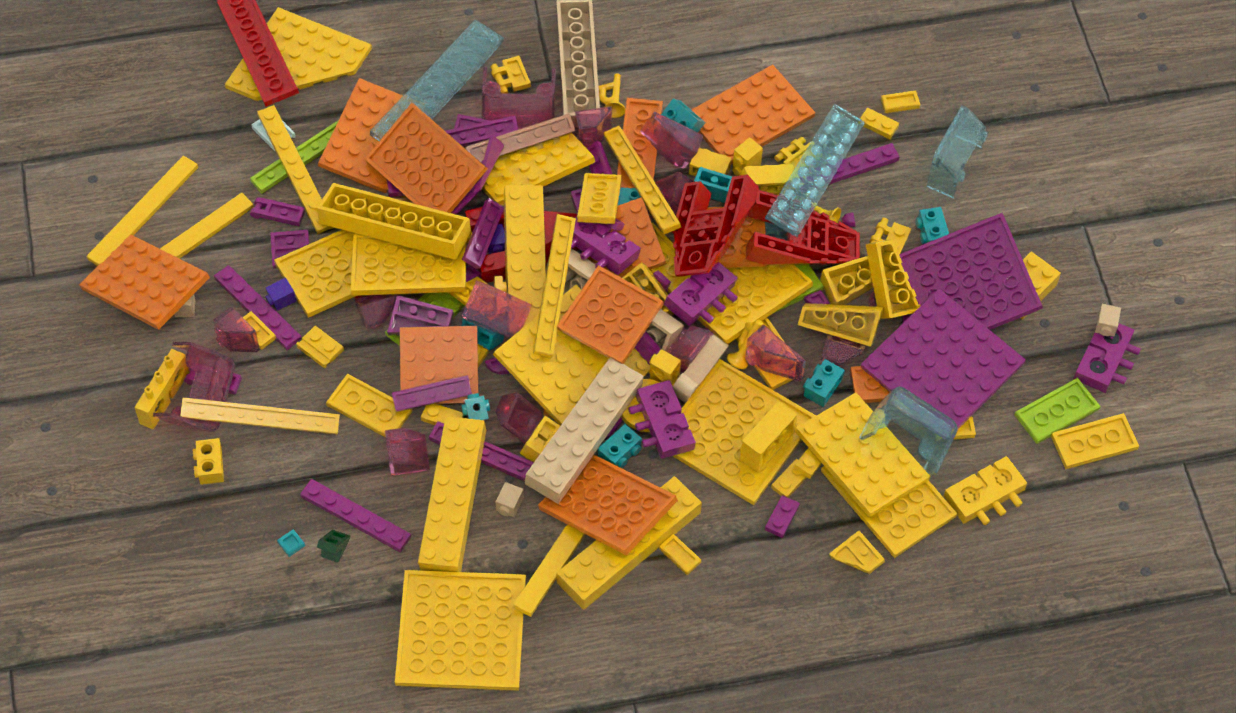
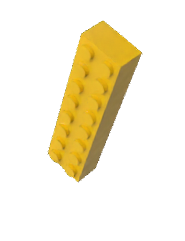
(394, 221)
(525, 245)
(452, 495)
(602, 567)

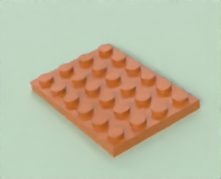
(755, 108)
(352, 136)
(425, 162)
(144, 281)
(611, 505)

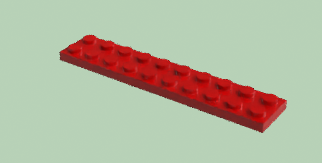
(258, 50)

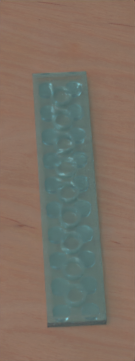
(445, 75)
(815, 170)

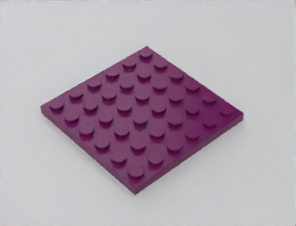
(977, 270)
(944, 359)

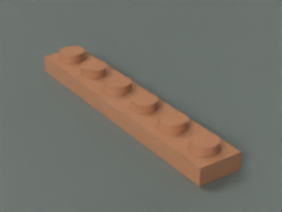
(527, 136)

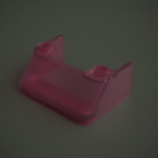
(527, 108)
(210, 383)

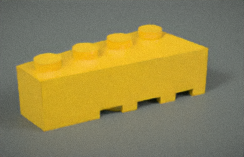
(890, 280)
(847, 281)
(843, 321)

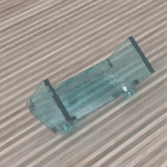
(955, 150)
(920, 420)

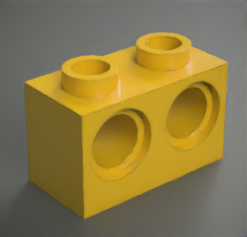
(664, 367)
(539, 438)
(209, 461)

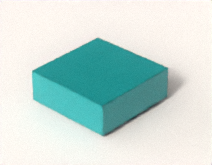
(291, 543)

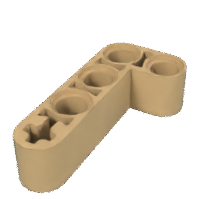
(699, 368)

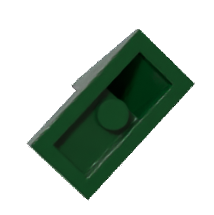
(333, 545)

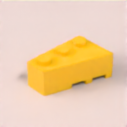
(769, 177)
(643, 278)

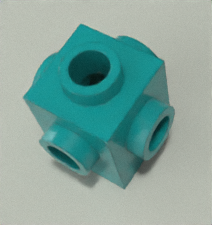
(474, 399)

